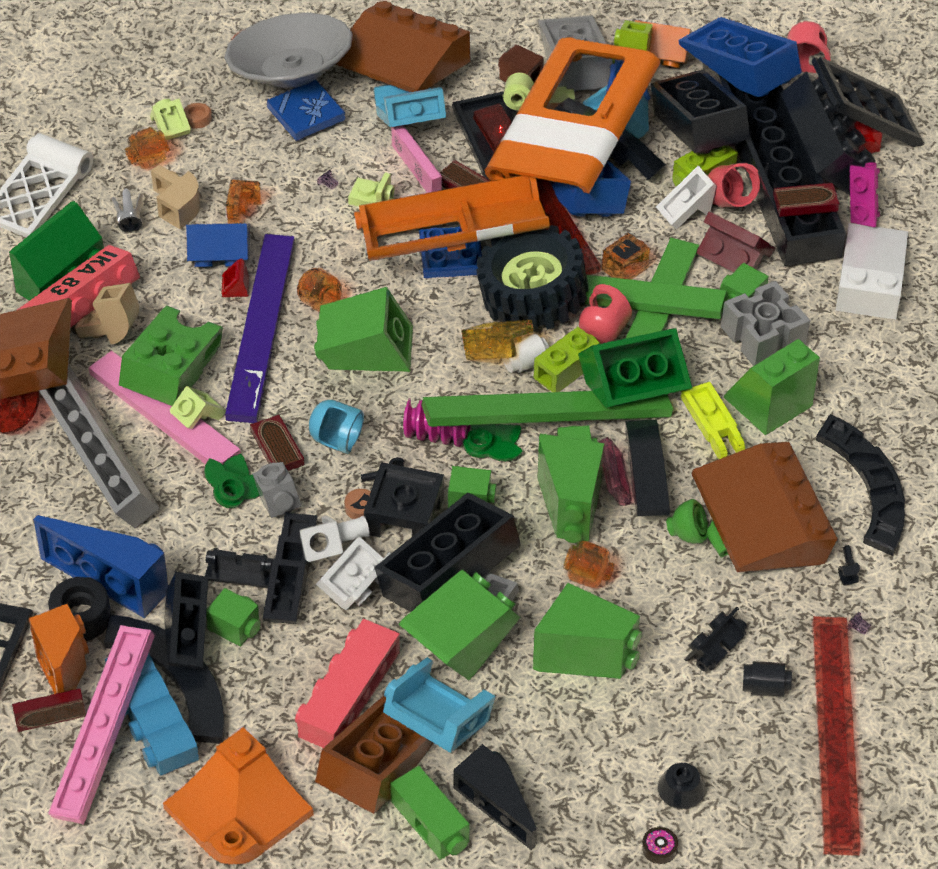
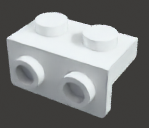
(351, 574)

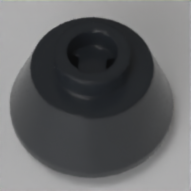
(681, 786)

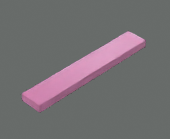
(200, 441)
(101, 725)

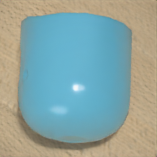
(336, 425)

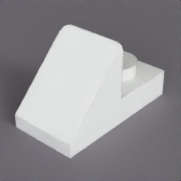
(691, 194)

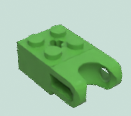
(168, 356)

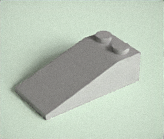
(589, 71)

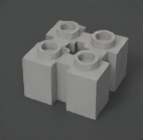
(764, 322)

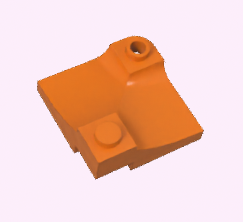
(238, 802)

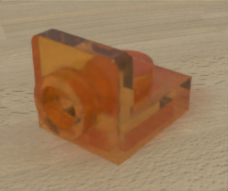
(239, 196)

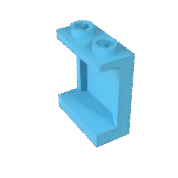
(402, 107)
(435, 708)

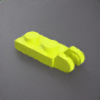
(712, 418)

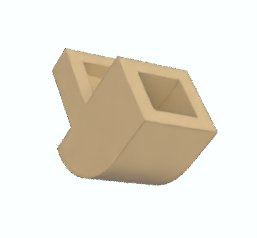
(177, 197)
(113, 314)

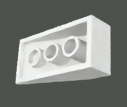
(872, 271)

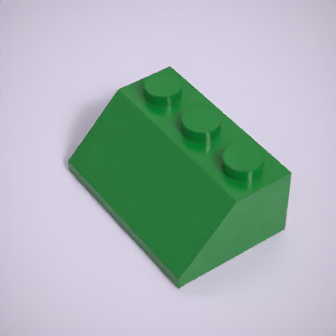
(53, 250)
(636, 368)

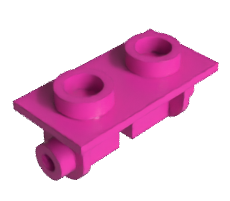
(863, 194)

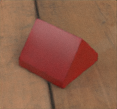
(236, 280)

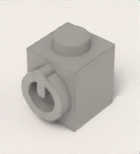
(276, 489)

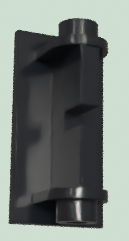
(237, 569)
(707, 648)

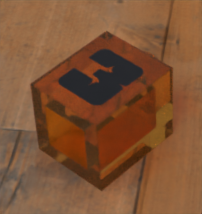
(626, 258)

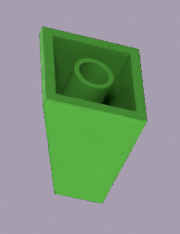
(365, 333)
(777, 387)
(570, 483)
(462, 622)
(586, 636)

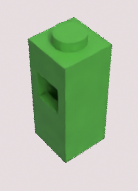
(430, 813)

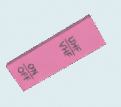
(416, 159)

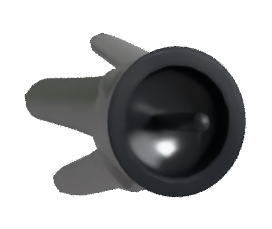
(129, 218)

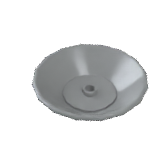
(289, 49)

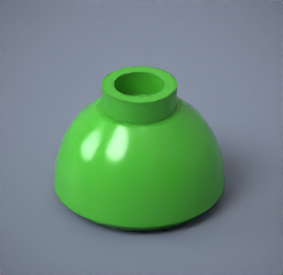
(689, 522)

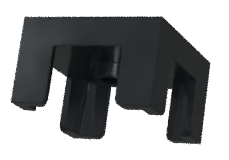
(403, 498)

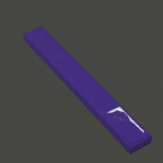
(260, 329)

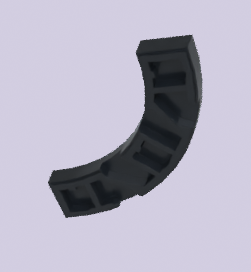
(878, 476)
(197, 686)

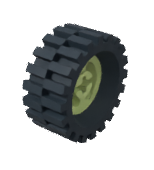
(533, 277)

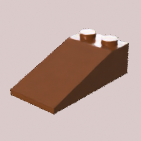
(370, 757)

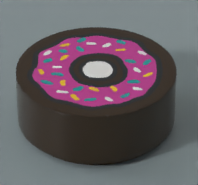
(660, 845)

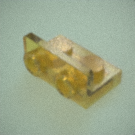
(494, 339)

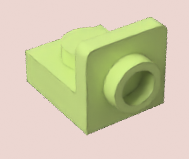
(170, 118)
(370, 191)
(195, 404)

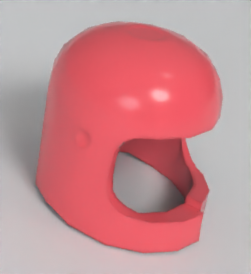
(810, 41)
(730, 185)
(607, 322)

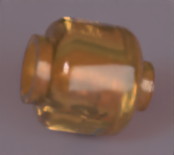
(147, 148)
(318, 288)
(588, 564)

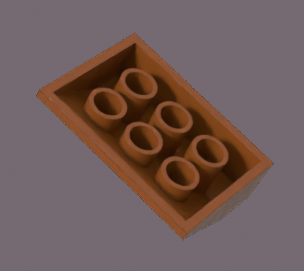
(405, 47)
(34, 348)
(765, 509)

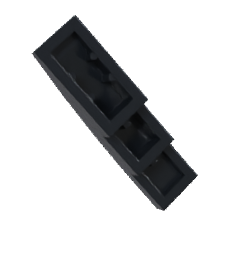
(627, 147)
(647, 468)
(289, 571)

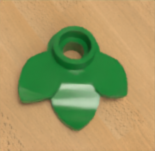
(496, 440)
(231, 478)

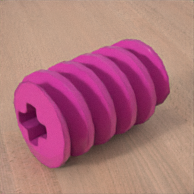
(415, 420)

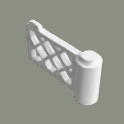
(58, 161)

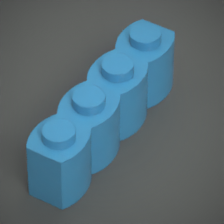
(159, 723)

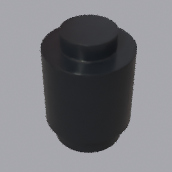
(766, 678)

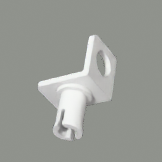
(335, 535)

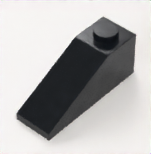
(186, 620)
(491, 787)

